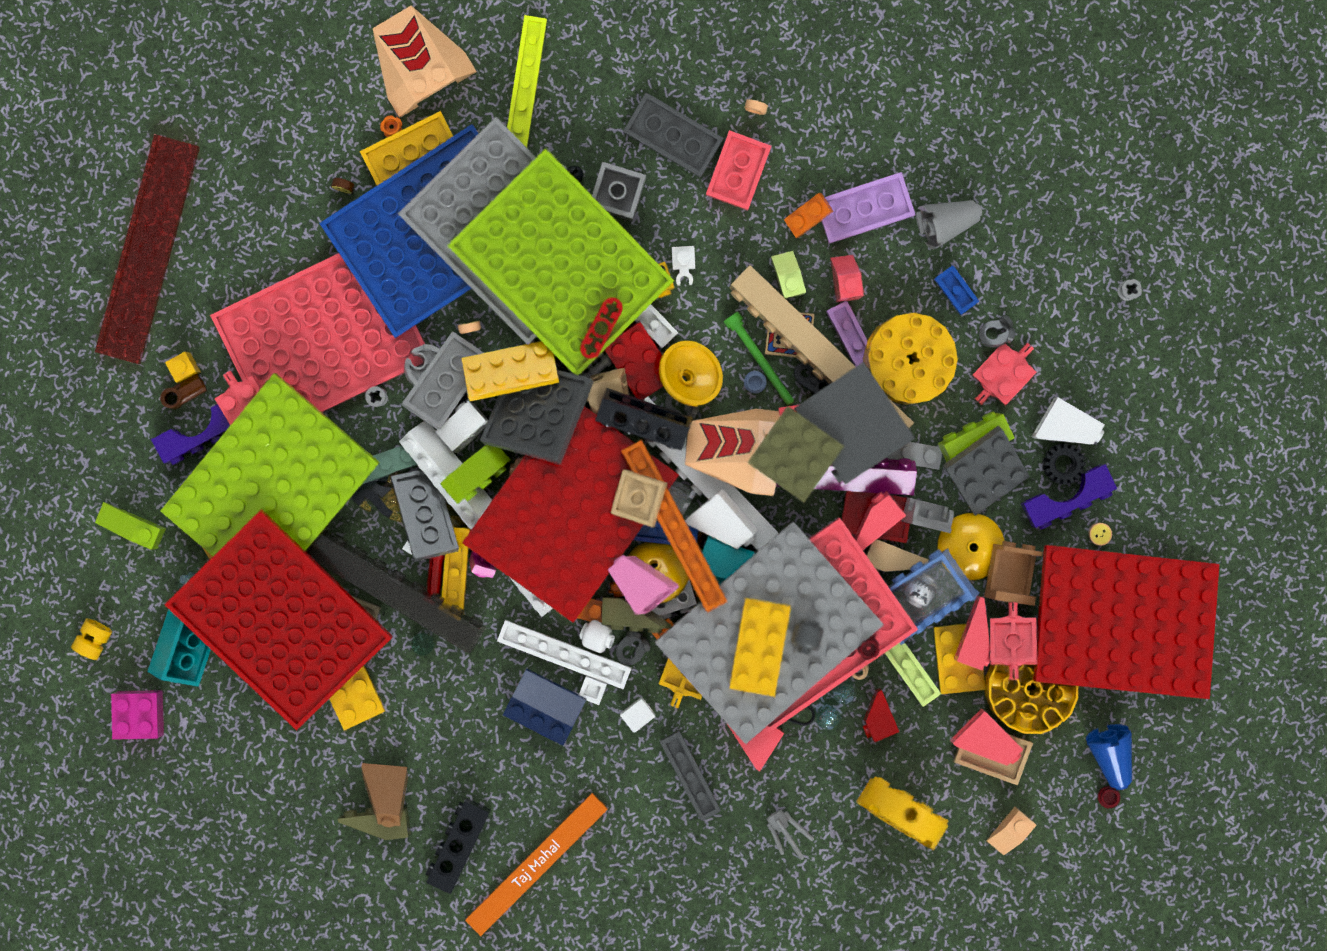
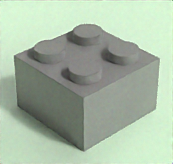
(619, 190)

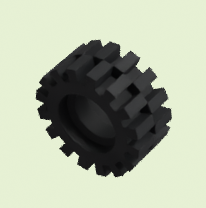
(1077, 463)

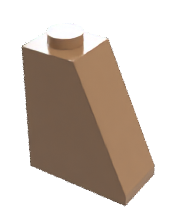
(386, 791)

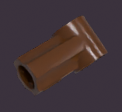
(185, 391)

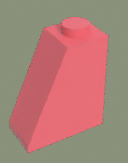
(846, 278)
(986, 738)
(760, 746)

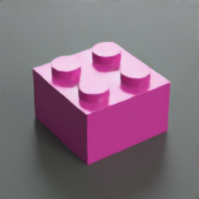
(137, 714)

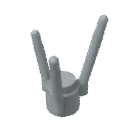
(779, 822)

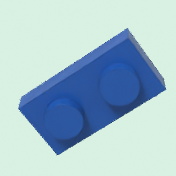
(956, 290)

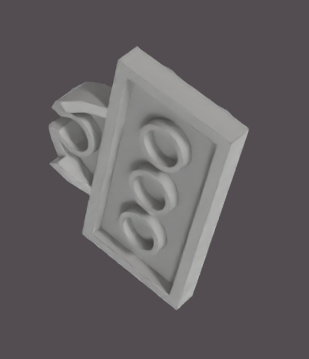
(439, 381)

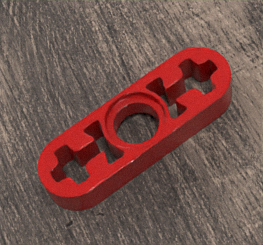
(603, 309)

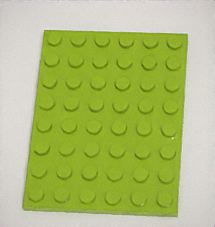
(557, 260)
(273, 459)

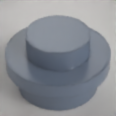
(755, 382)

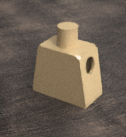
(613, 380)

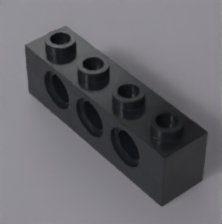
(639, 409)
(446, 879)

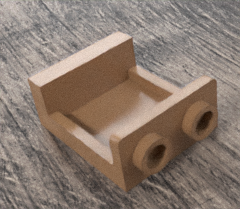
(1011, 573)

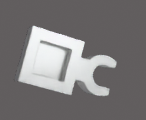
(683, 260)

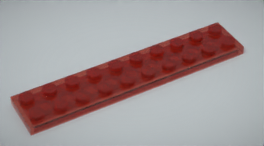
(147, 249)

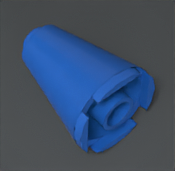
(1113, 754)

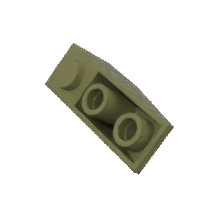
(618, 613)
(367, 823)

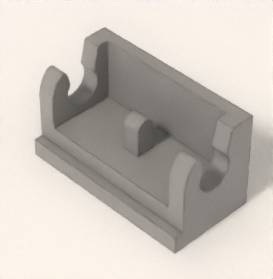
(928, 515)

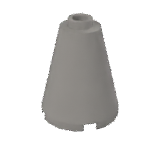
(946, 220)

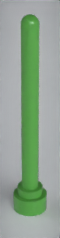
(735, 323)

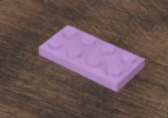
(867, 208)

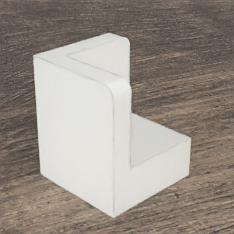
(637, 714)

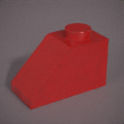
(879, 718)

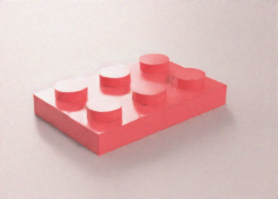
(738, 170)

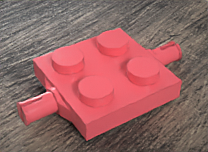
(1004, 374)
(237, 395)
(1013, 641)

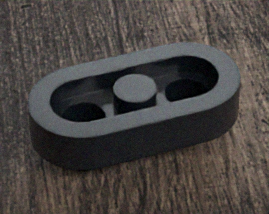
(811, 382)

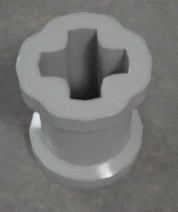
(1122, 290)
(369, 398)

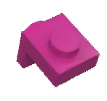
(480, 566)

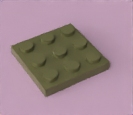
(795, 454)

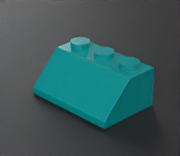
(724, 558)
(178, 654)

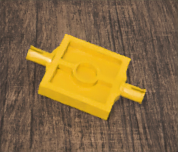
(678, 683)

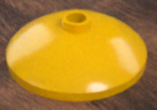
(698, 366)
(968, 530)
(667, 563)

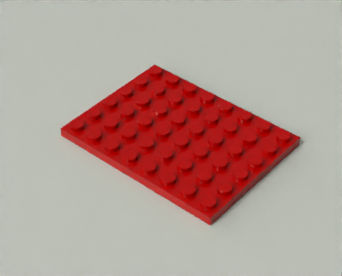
(555, 520)
(278, 620)
(1126, 622)

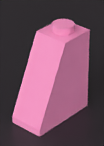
(641, 583)

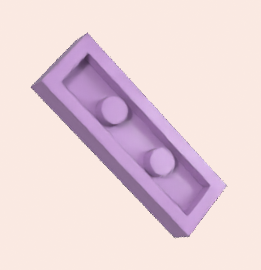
(848, 331)

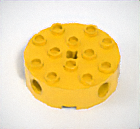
(932, 356)
(1027, 710)
(902, 813)

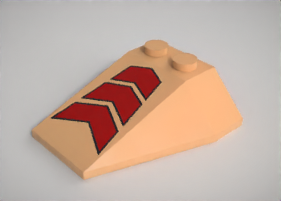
(417, 59)
(726, 443)

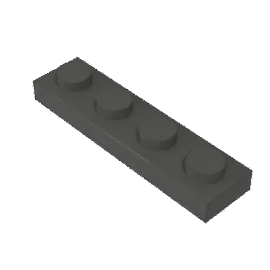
(690, 775)

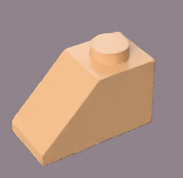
(1011, 831)

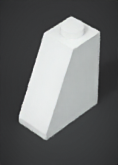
(1068, 424)
(723, 520)

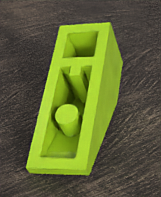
(130, 526)

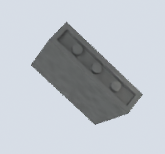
(859, 418)

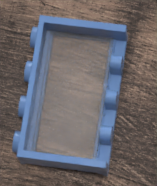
(932, 590)

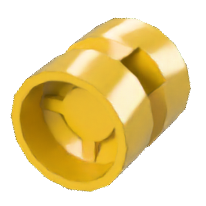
(88, 646)

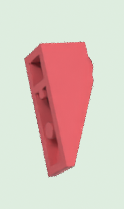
(878, 519)
(975, 642)

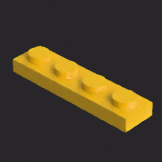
(456, 571)

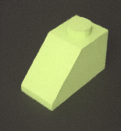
(788, 275)

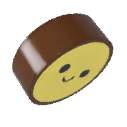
(343, 185)

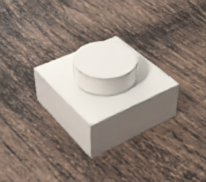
(593, 689)

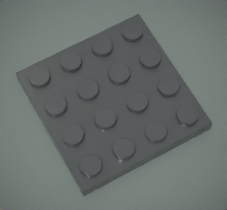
(539, 418)

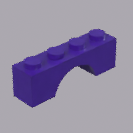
(173, 445)
(1094, 484)

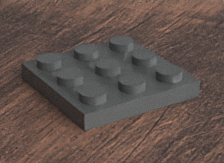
(986, 470)

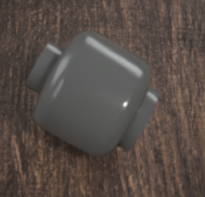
(807, 636)

